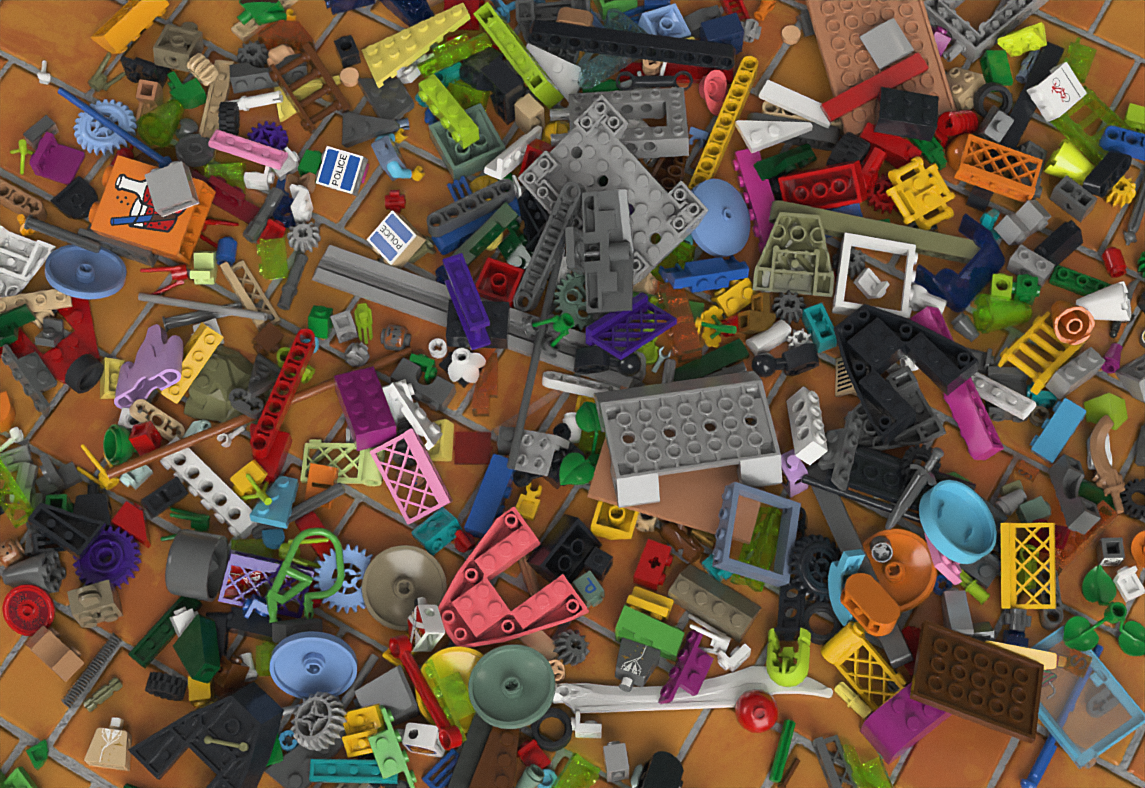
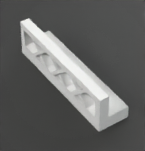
(512, 156)

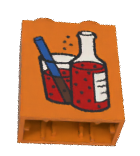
(130, 216)

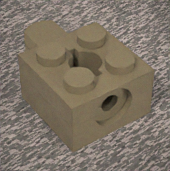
(179, 45)
(95, 598)

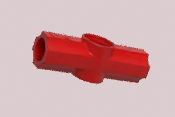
(871, 166)

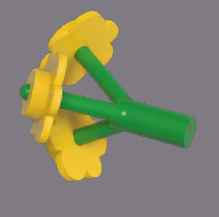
(709, 319)

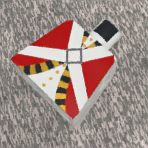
(424, 626)

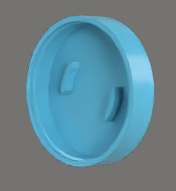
(957, 522)

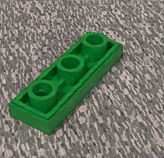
(1071, 279)

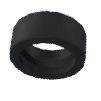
(984, 90)
(84, 373)
(826, 608)
(561, 743)

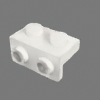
(302, 203)
(394, 405)

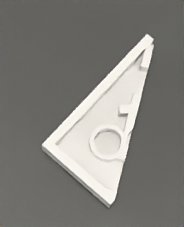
(560, 71)
(764, 134)
(416, 417)

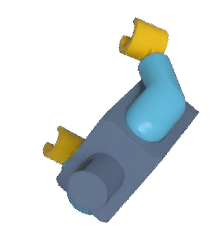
(391, 158)

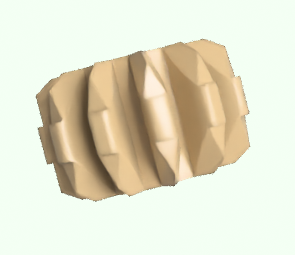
(202, 69)

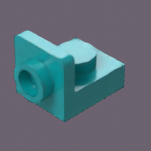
(716, 573)

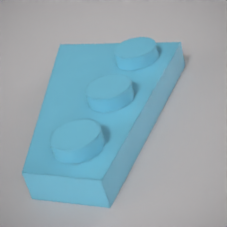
(277, 513)

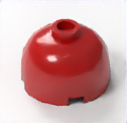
(756, 711)

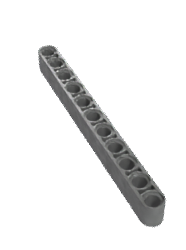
(848, 539)

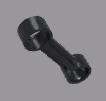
(653, 81)

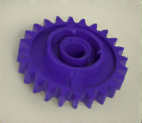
(119, 568)

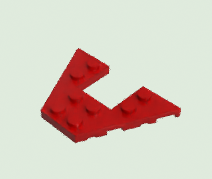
(78, 343)

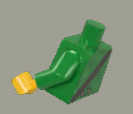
(264, 12)

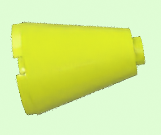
(1068, 162)

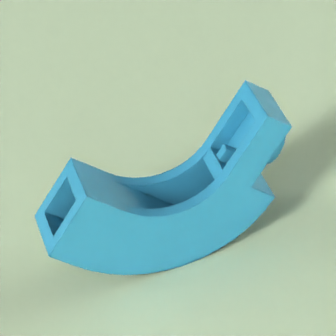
(838, 574)

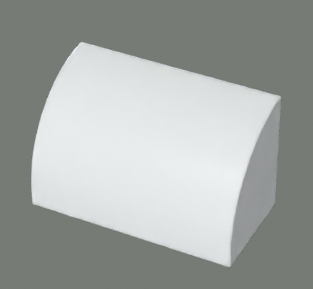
(769, 339)

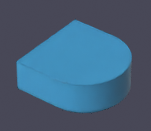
(273, 538)

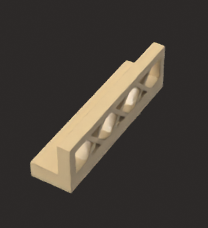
(244, 296)

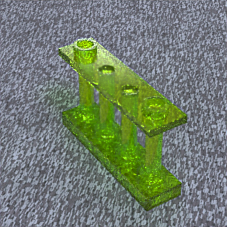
(1075, 133)

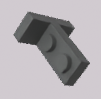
(56, 479)

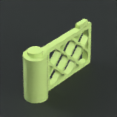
(367, 469)

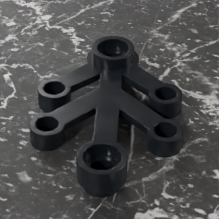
(523, 479)

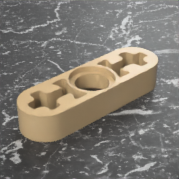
(147, 407)

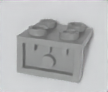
(537, 452)

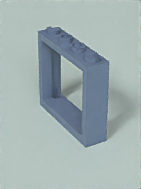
(786, 538)

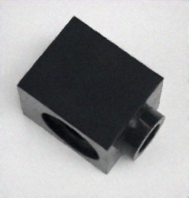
(349, 57)
(598, 563)

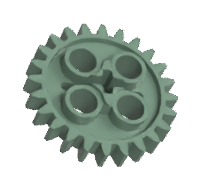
(573, 307)

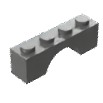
(248, 78)
(1066, 478)

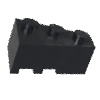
(534, 217)

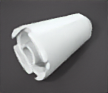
(1108, 303)

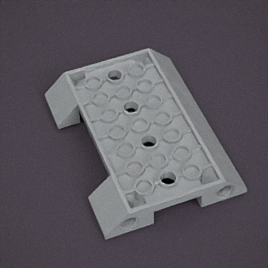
(603, 154)
(685, 410)

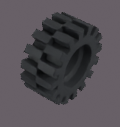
(229, 117)
(920, 454)
(1128, 504)
(166, 686)

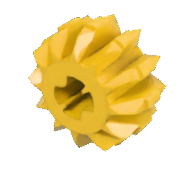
(1121, 192)

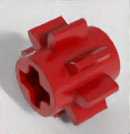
(395, 201)

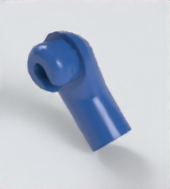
(429, 117)

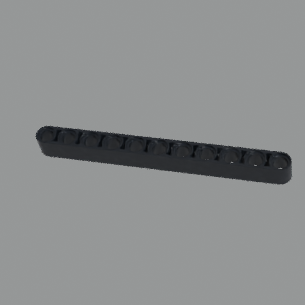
(631, 44)
(1021, 114)

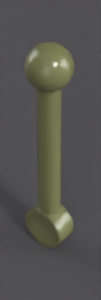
(243, 746)

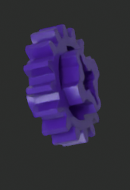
(275, 135)

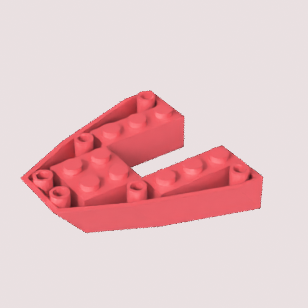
(475, 611)

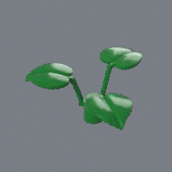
(574, 467)
(1081, 635)

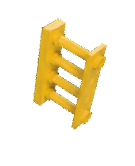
(1060, 358)

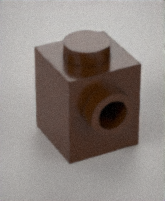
(268, 340)
(232, 672)

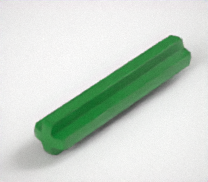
(782, 751)

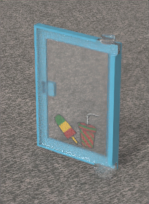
(1084, 712)

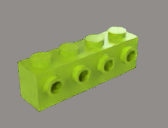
(448, 111)

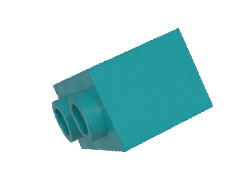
(820, 326)

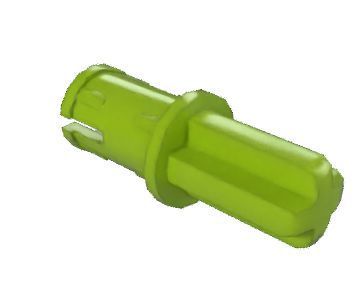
(973, 588)

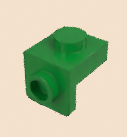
(427, 365)

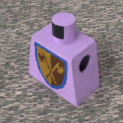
(793, 470)

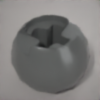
(187, 127)

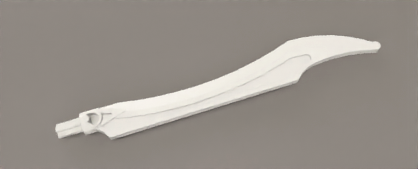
(714, 693)

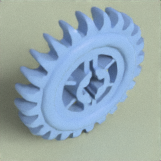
(102, 137)
(326, 581)

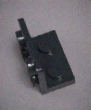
(144, 70)

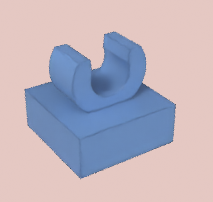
(698, 134)

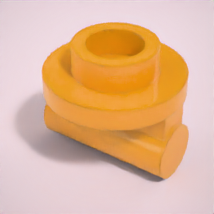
(21, 219)

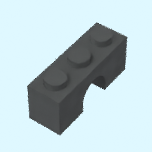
(436, 394)

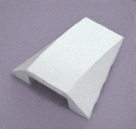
(19, 261)

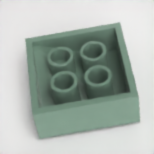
(474, 157)

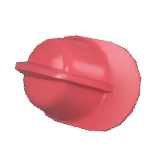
(714, 90)

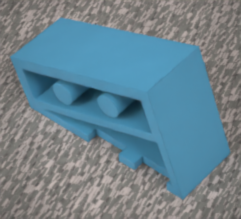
(1057, 430)

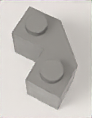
(1026, 221)

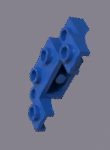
(705, 274)

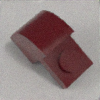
(1061, 536)

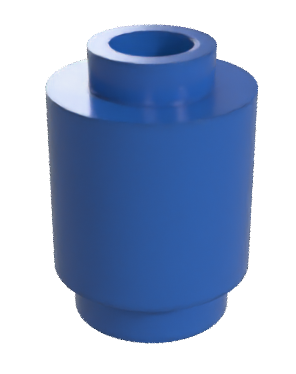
(226, 250)

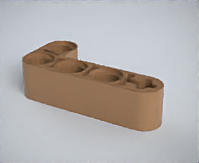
(16, 196)

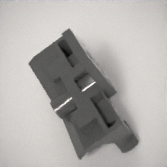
(610, 279)

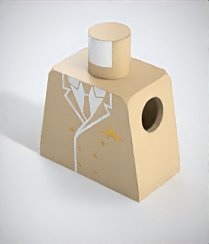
(110, 747)

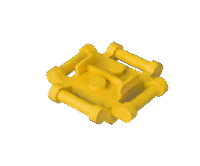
(920, 194)

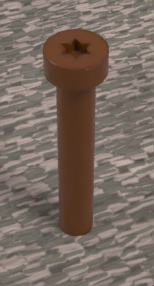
(788, 776)

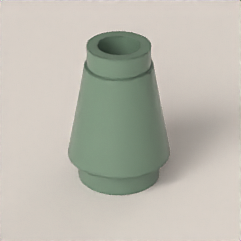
(531, 777)

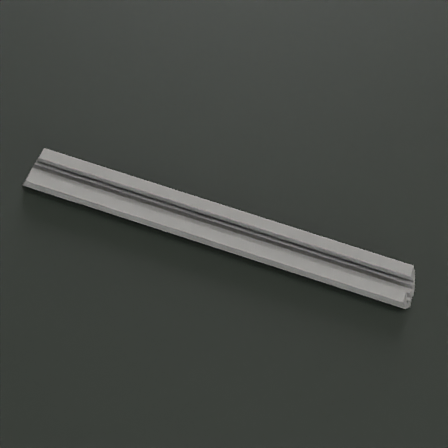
(430, 302)

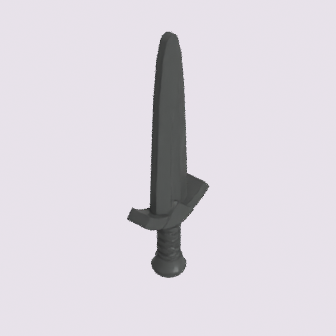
(914, 487)

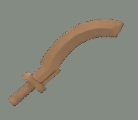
(1102, 464)

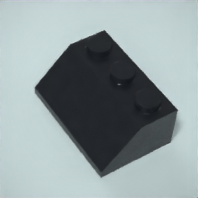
(564, 550)

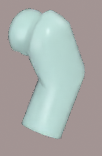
(196, 427)

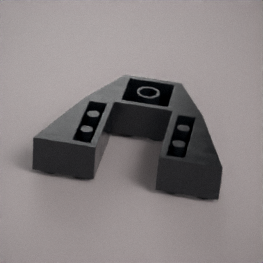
(875, 341)

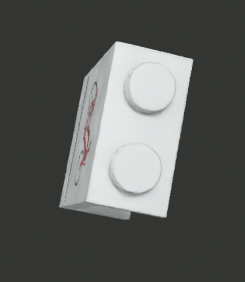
(1057, 92)

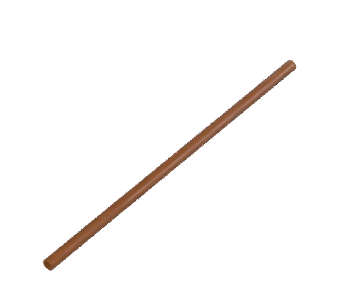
(243, 419)

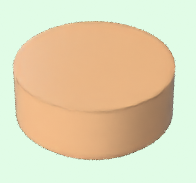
(790, 34)
(349, 77)

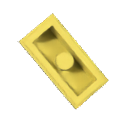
(109, 378)
(443, 448)

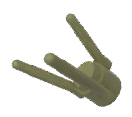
(99, 80)

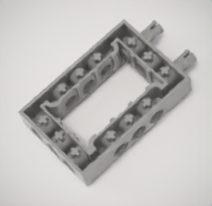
(965, 38)
(637, 104)

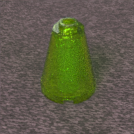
(160, 123)
(999, 313)

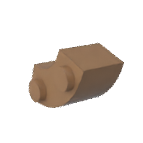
(54, 653)

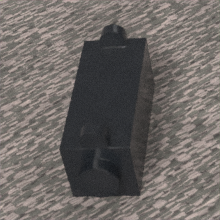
(1060, 243)
(254, 627)

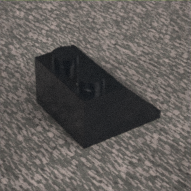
(471, 68)

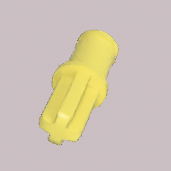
(853, 700)

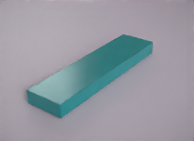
(347, 771)

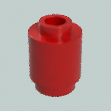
(1114, 262)

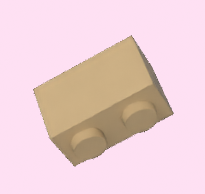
(528, 113)

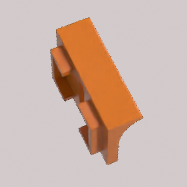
(324, 475)

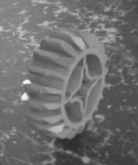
(322, 724)

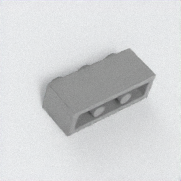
(1075, 373)

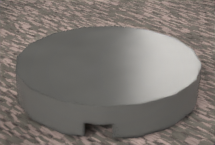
(194, 150)

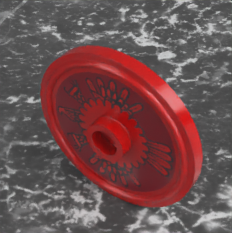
(28, 609)

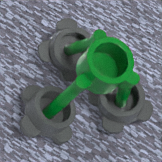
(557, 323)

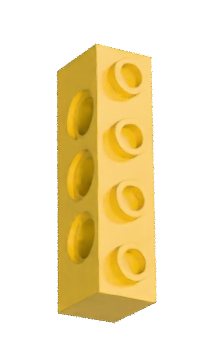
(195, 356)

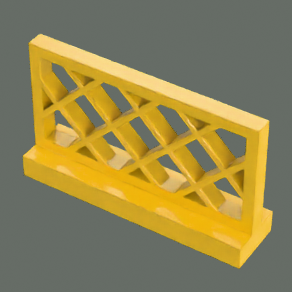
(1009, 566)

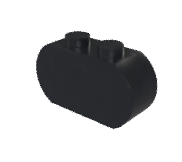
(661, 771)

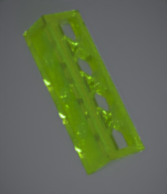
(19, 497)
(763, 547)

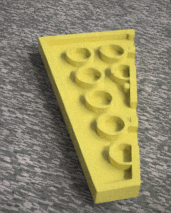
(411, 43)

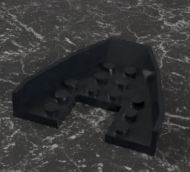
(235, 717)

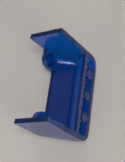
(963, 288)

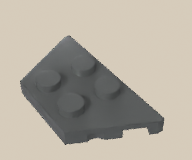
(388, 101)

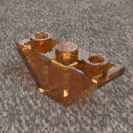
(287, 33)

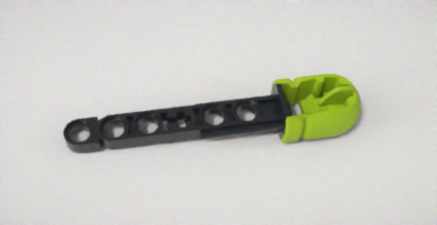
(790, 630)

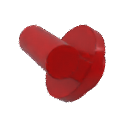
(463, 541)

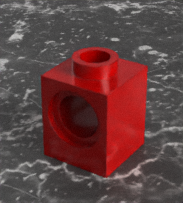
(145, 438)

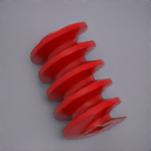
(958, 122)

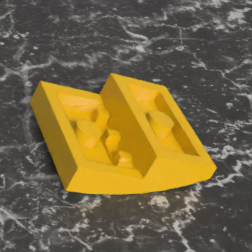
(359, 725)

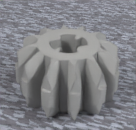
(308, 232)

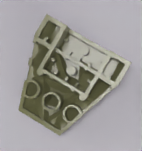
(795, 258)
(211, 388)

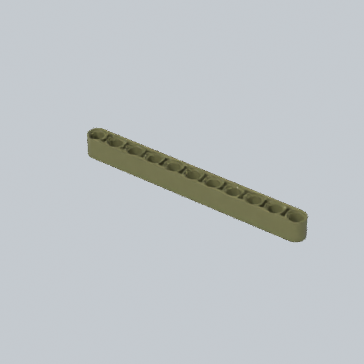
(926, 242)

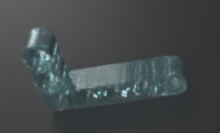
(604, 65)

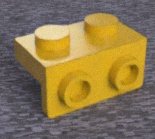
(734, 297)
(651, 603)

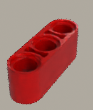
(311, 520)

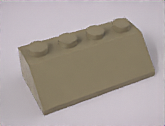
(713, 602)

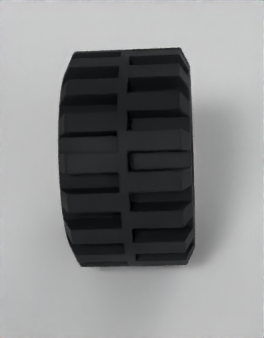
(848, 149)

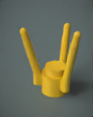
(103, 481)

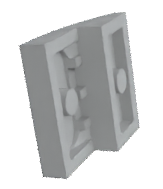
(886, 43)

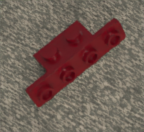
(229, 198)

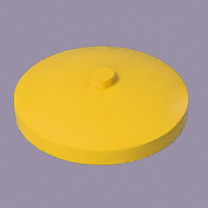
(447, 663)

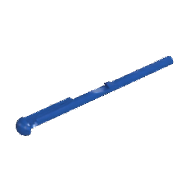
(163, 161)
(1046, 752)

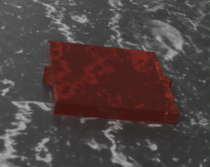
(472, 448)

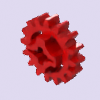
(881, 199)

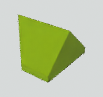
(1106, 405)

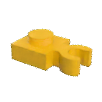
(528, 504)

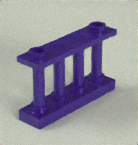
(466, 301)

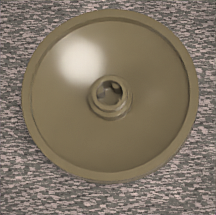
(398, 579)

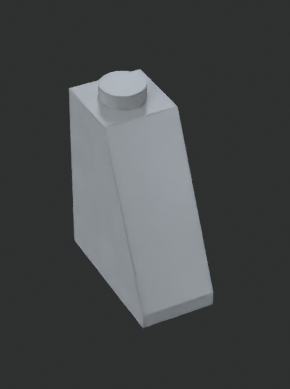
(956, 611)

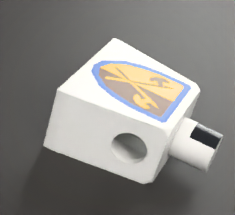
(422, 739)

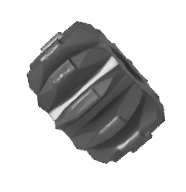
(253, 53)
(856, 262)
(788, 307)
(571, 647)

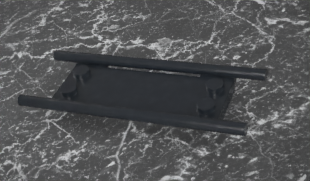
(878, 476)

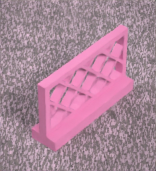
(427, 467)

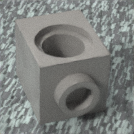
(344, 326)

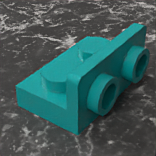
(437, 531)

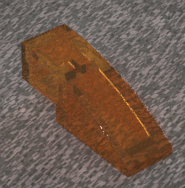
(486, 387)

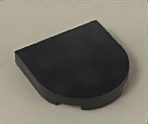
(75, 199)

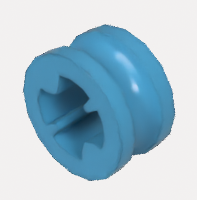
(282, 740)

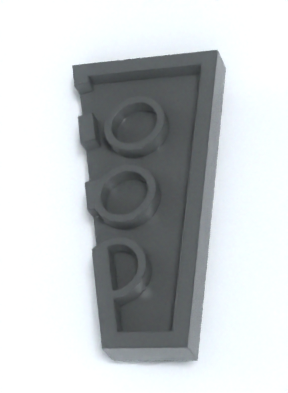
(295, 767)

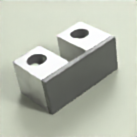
(34, 134)

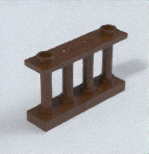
(328, 88)

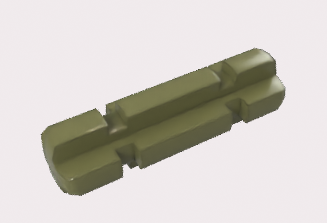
(102, 694)

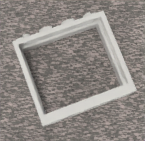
(848, 240)

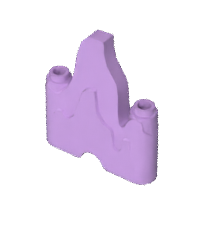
(155, 366)

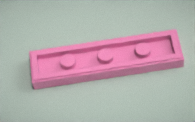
(248, 149)

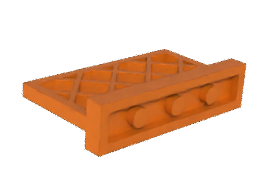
(995, 180)

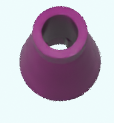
(1112, 358)

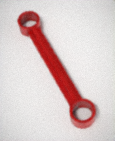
(449, 735)

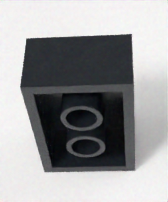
(906, 114)
(498, 331)

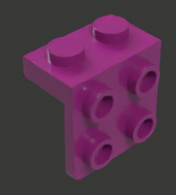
(56, 160)

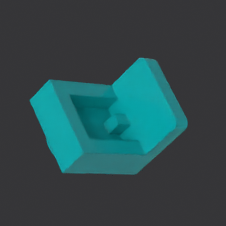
(989, 219)
(1044, 398)

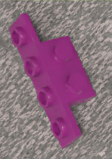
(689, 669)

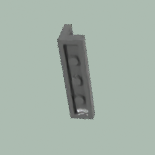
(120, 248)
(827, 764)

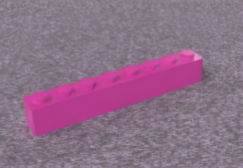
(965, 401)

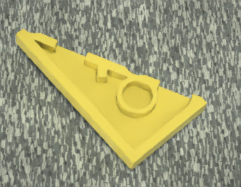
(285, 108)

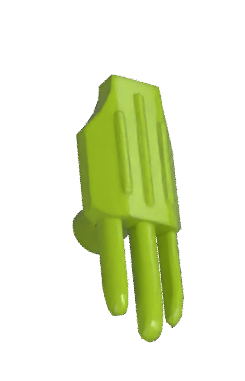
(363, 320)

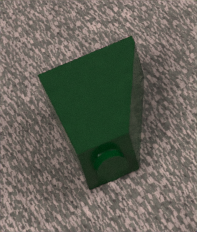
(199, 649)

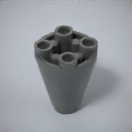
(39, 570)

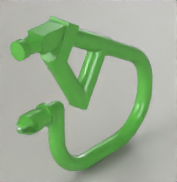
(272, 596)

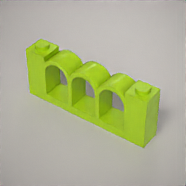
(518, 55)

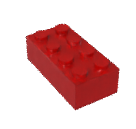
(825, 186)

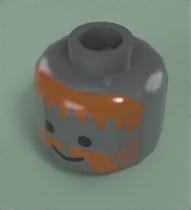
(395, 337)

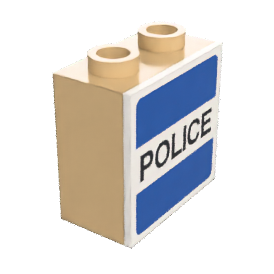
(396, 240)

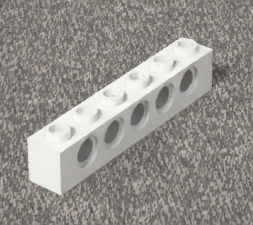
(207, 478)

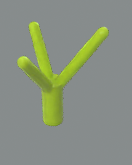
(23, 151)
(261, 493)

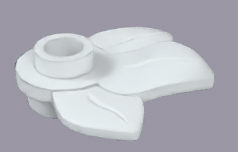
(466, 368)

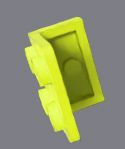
(1024, 40)

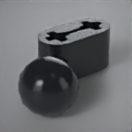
(596, 360)
(792, 362)

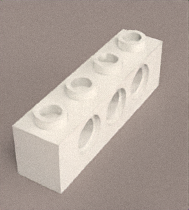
(807, 425)

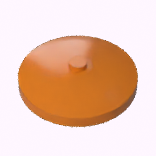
(909, 572)

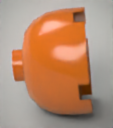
(955, 152)

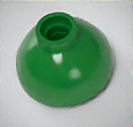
(117, 444)

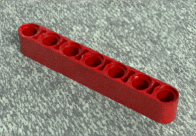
(279, 401)

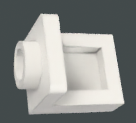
(870, 284)
(1128, 583)

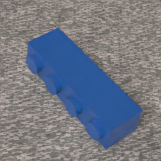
(490, 497)

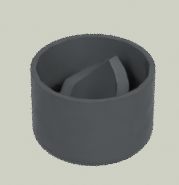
(196, 564)

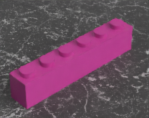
(756, 194)

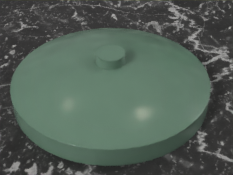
(512, 686)

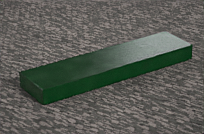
(712, 361)
(160, 633)

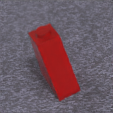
(276, 458)

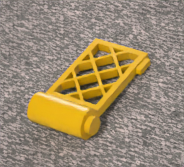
(846, 644)

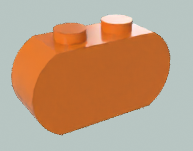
(870, 604)

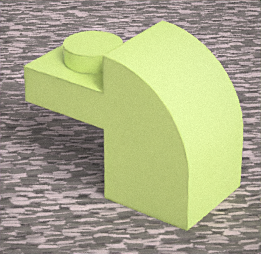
(204, 267)

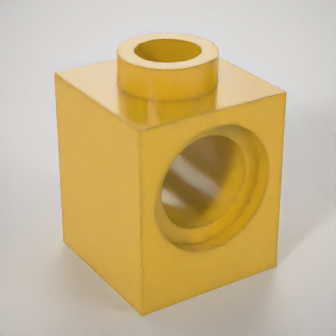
(200, 692)

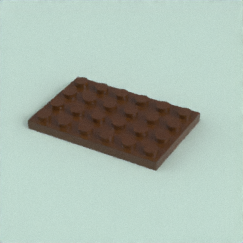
(977, 681)

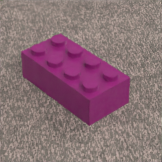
(365, 408)

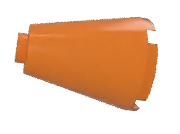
(1071, 322)

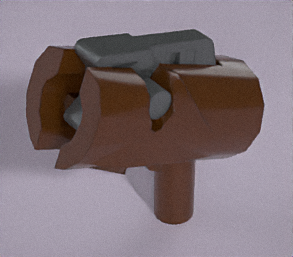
(682, 544)

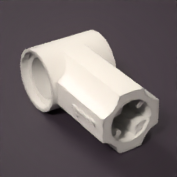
(922, 299)

